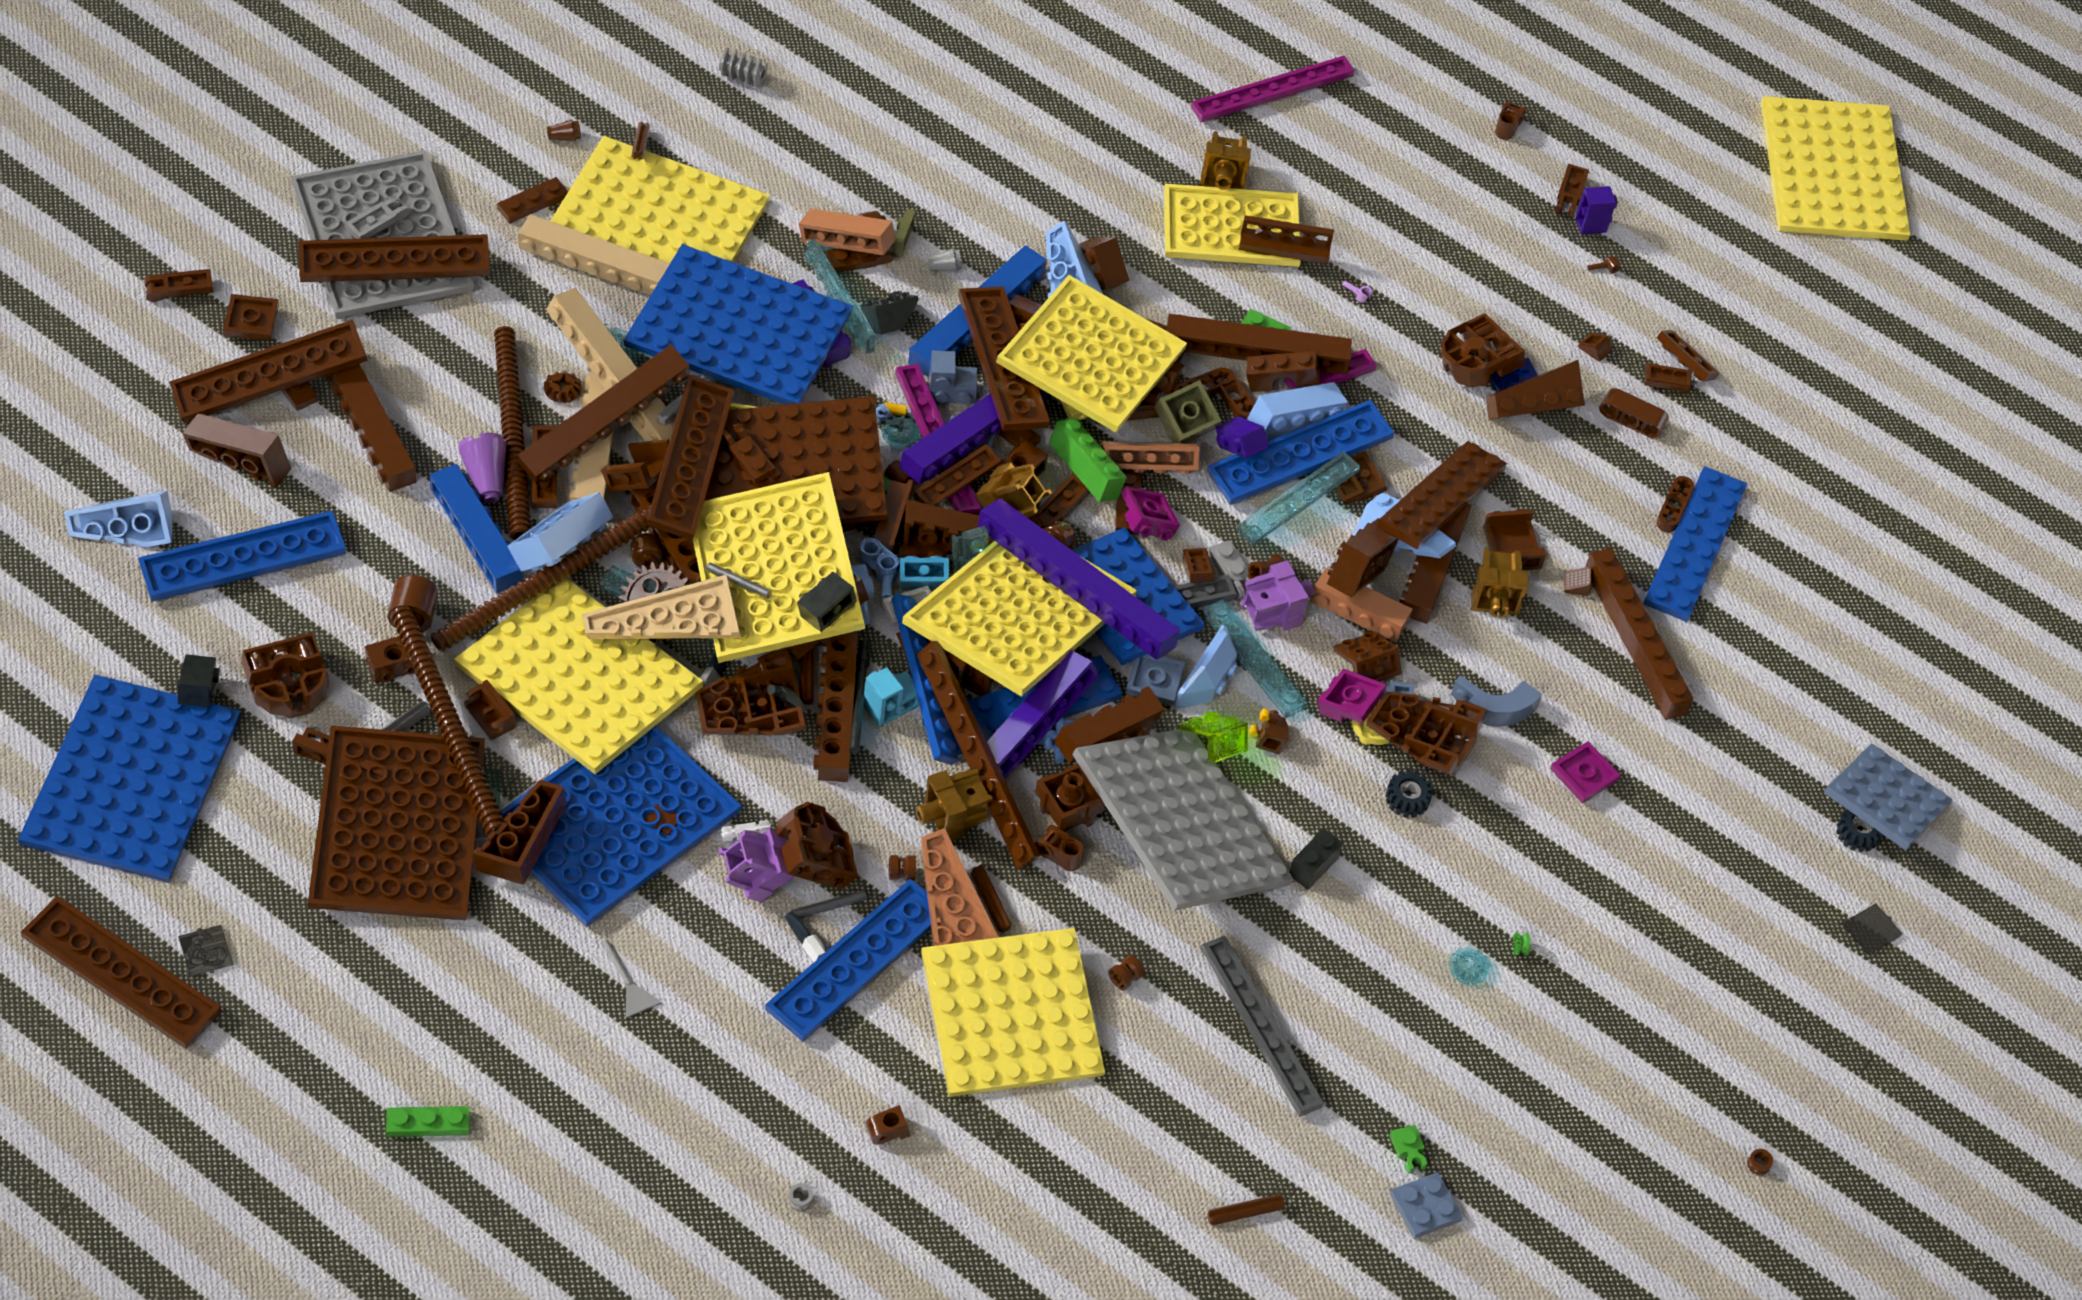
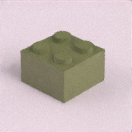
(1187, 413)

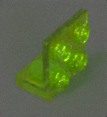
(1225, 735)

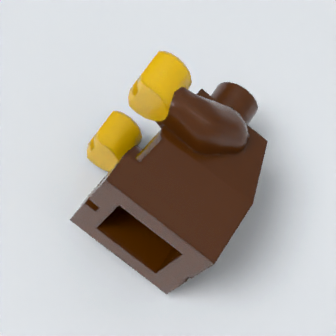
(1273, 731)

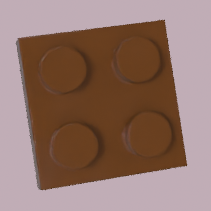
(250, 317)

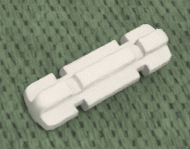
(729, 833)

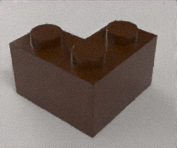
(1105, 261)

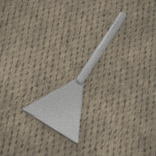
(636, 998)

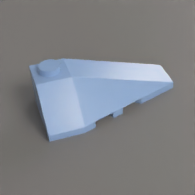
(1067, 258)
(131, 520)
(1434, 547)

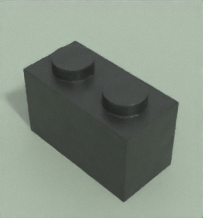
(826, 601)
(198, 680)
(1315, 858)

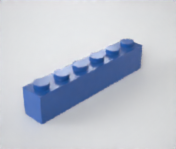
(476, 527)

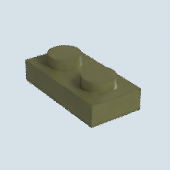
(904, 227)

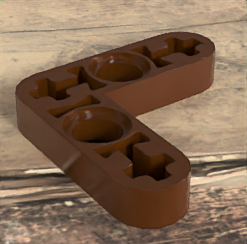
(1223, 388)

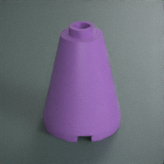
(485, 464)

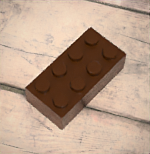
(1361, 559)

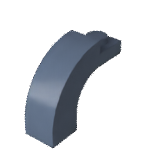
(1501, 709)

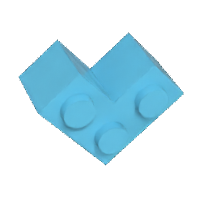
(889, 695)

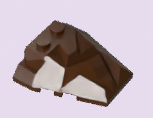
(744, 705)
(1429, 731)

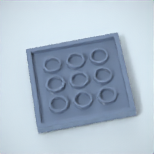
(1888, 796)

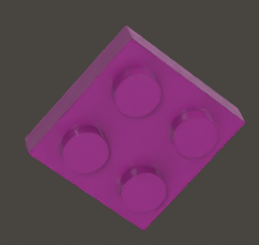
(1585, 772)

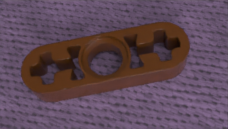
(1673, 495)

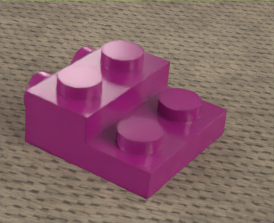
(1149, 513)
(1350, 697)

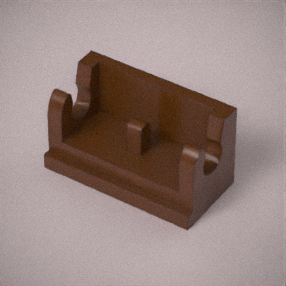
(490, 710)

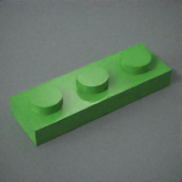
(427, 1121)

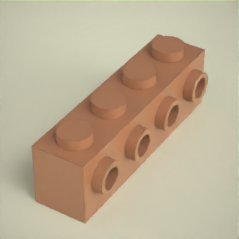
(847, 231)
(1153, 456)
(1366, 608)

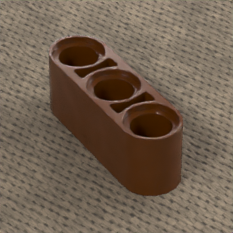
(1634, 413)

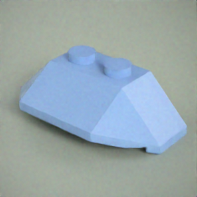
(1210, 672)

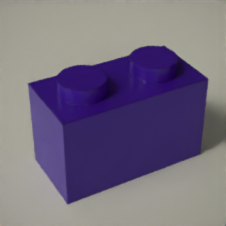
(1596, 210)
(1241, 437)

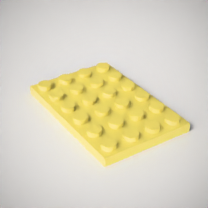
(1209, 222)

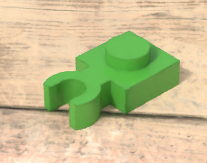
(1409, 1145)

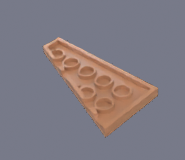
(952, 899)

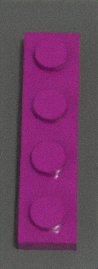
(1360, 364)

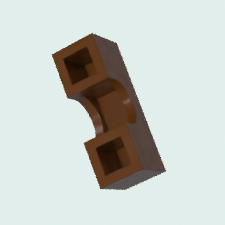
(1298, 366)

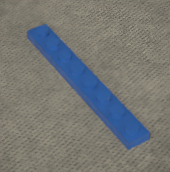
(934, 719)

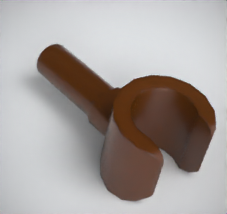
(1611, 263)

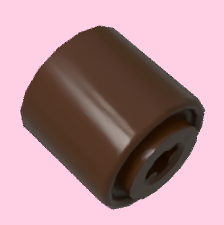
(416, 593)

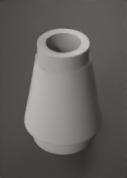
(945, 261)

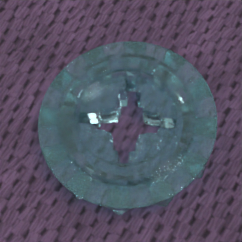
(890, 431)
(1475, 973)

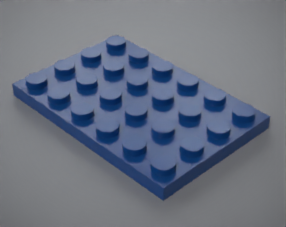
(1127, 561)

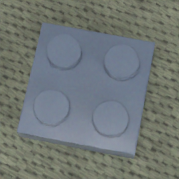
(1160, 675)
(1425, 1205)

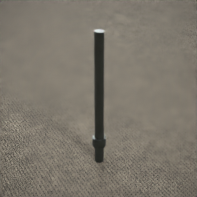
(862, 663)

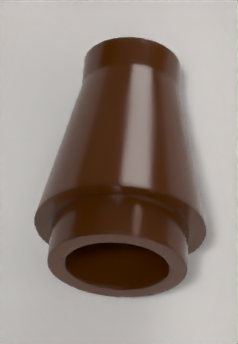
(564, 131)

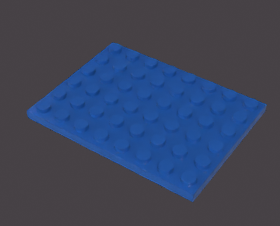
(739, 325)
(130, 778)
(601, 840)

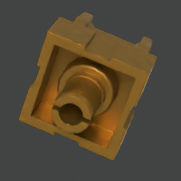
(1225, 165)
(1015, 486)
(1499, 584)
(954, 802)

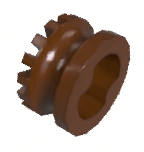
(1756, 1167)

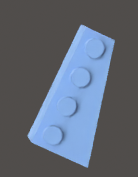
(1296, 408)

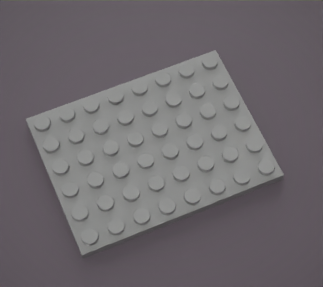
(342, 193)
(1182, 818)

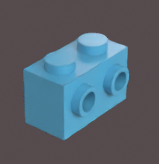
(922, 572)

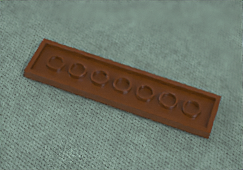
(393, 258)
(992, 329)
(268, 371)
(690, 458)
(1441, 495)
(121, 972)

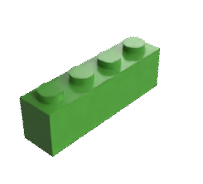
(1087, 460)

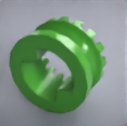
(1522, 943)

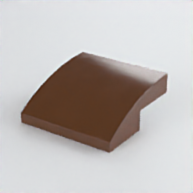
(1362, 484)
(970, 677)

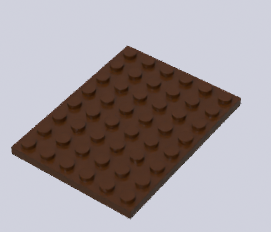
(808, 442)
(395, 838)

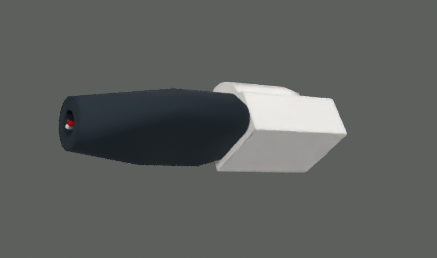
(811, 943)

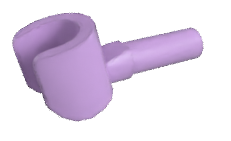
(1362, 293)

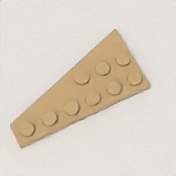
(683, 612)

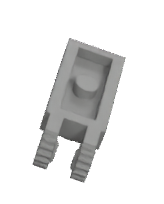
(377, 218)
(1230, 563)

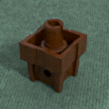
(1069, 798)

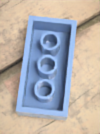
(561, 532)

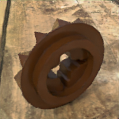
(569, 392)

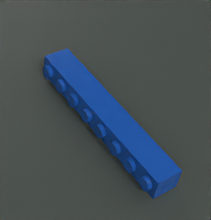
(953, 331)

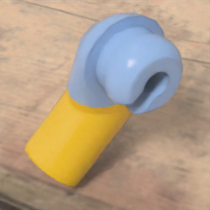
(888, 409)

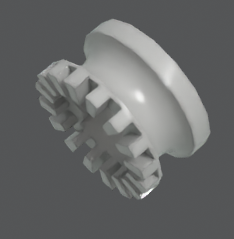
(795, 1202)

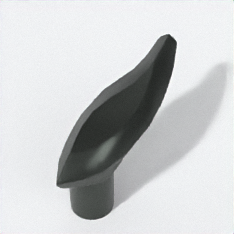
(787, 697)

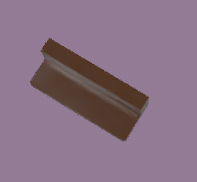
(889, 530)

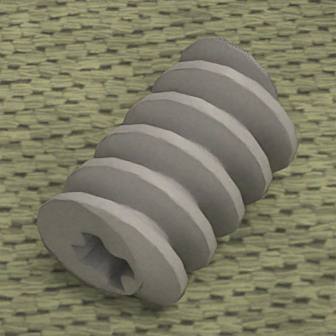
(743, 69)

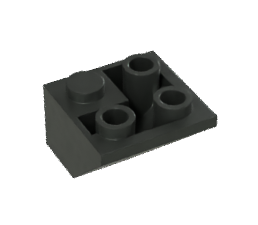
(889, 313)

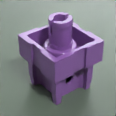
(1277, 598)
(758, 866)

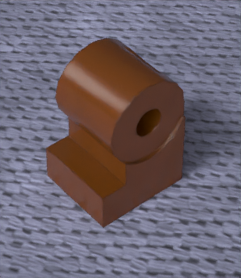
(887, 1126)

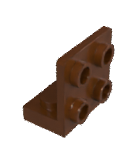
(1371, 656)

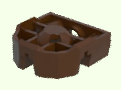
(1477, 336)
(271, 675)
(817, 853)

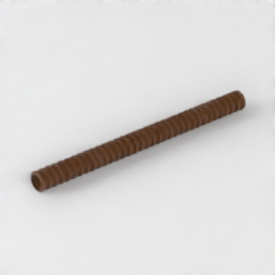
(512, 431)
(541, 581)
(447, 719)

